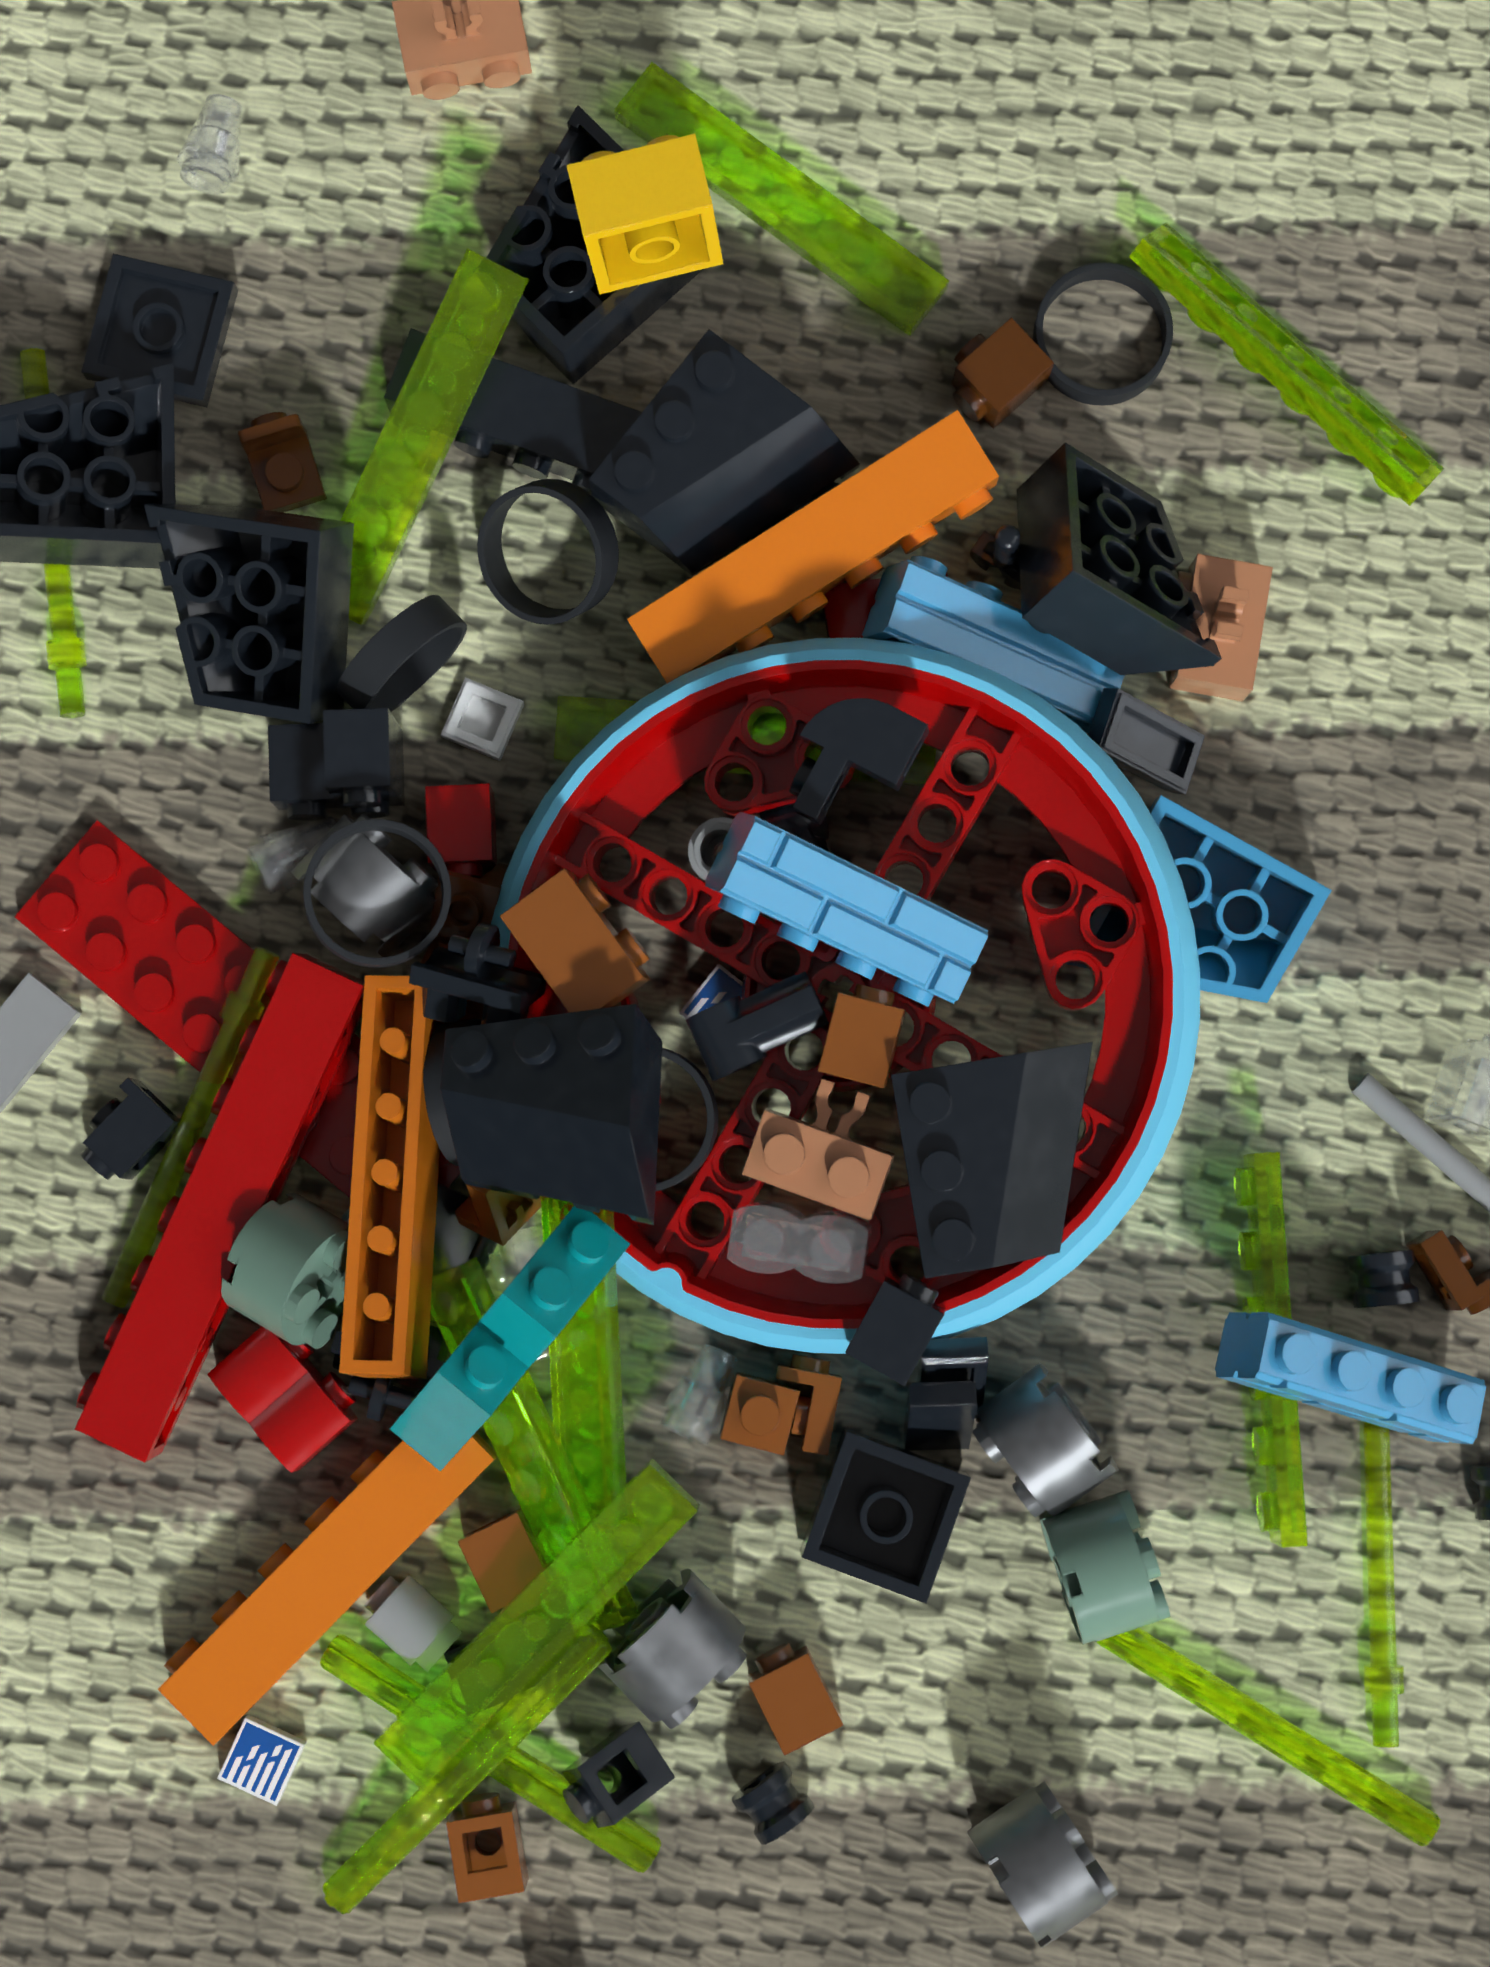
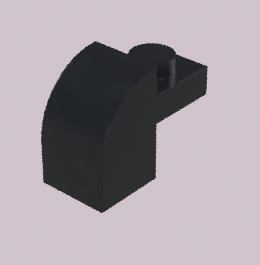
(860, 736)

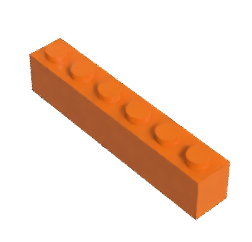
(818, 549)
(391, 1190)
(314, 1583)

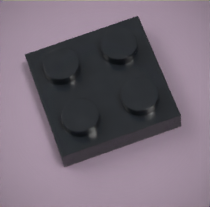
(160, 318)

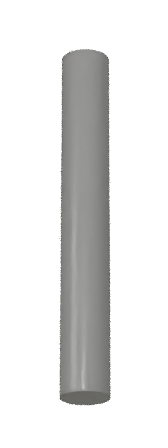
(1424, 1139)

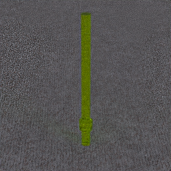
(64, 650)
(238, 1012)
(1383, 1675)

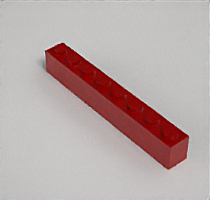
(232, 1175)

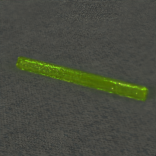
(1275, 1734)
(466, 1770)
(517, 1771)

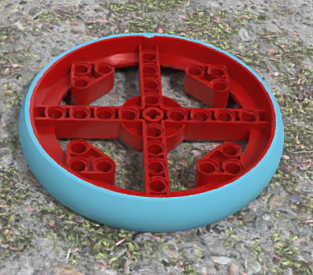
(1113, 859)

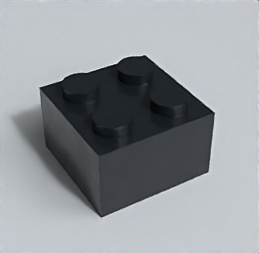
(885, 1515)

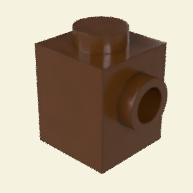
(998, 373)

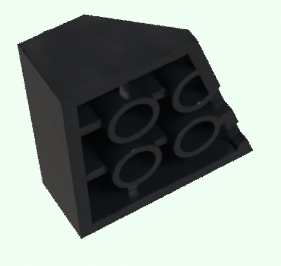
(546, 245)
(717, 458)
(85, 469)
(1104, 569)
(258, 606)
(558, 1107)
(991, 1155)

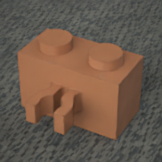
(460, 44)
(1234, 615)
(818, 1161)

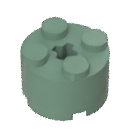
(290, 1271)
(1105, 1568)

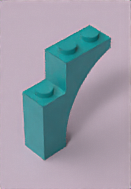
(510, 1337)

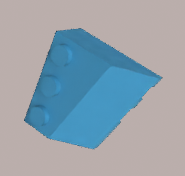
(1242, 904)

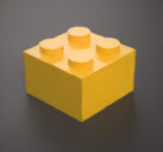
(645, 212)

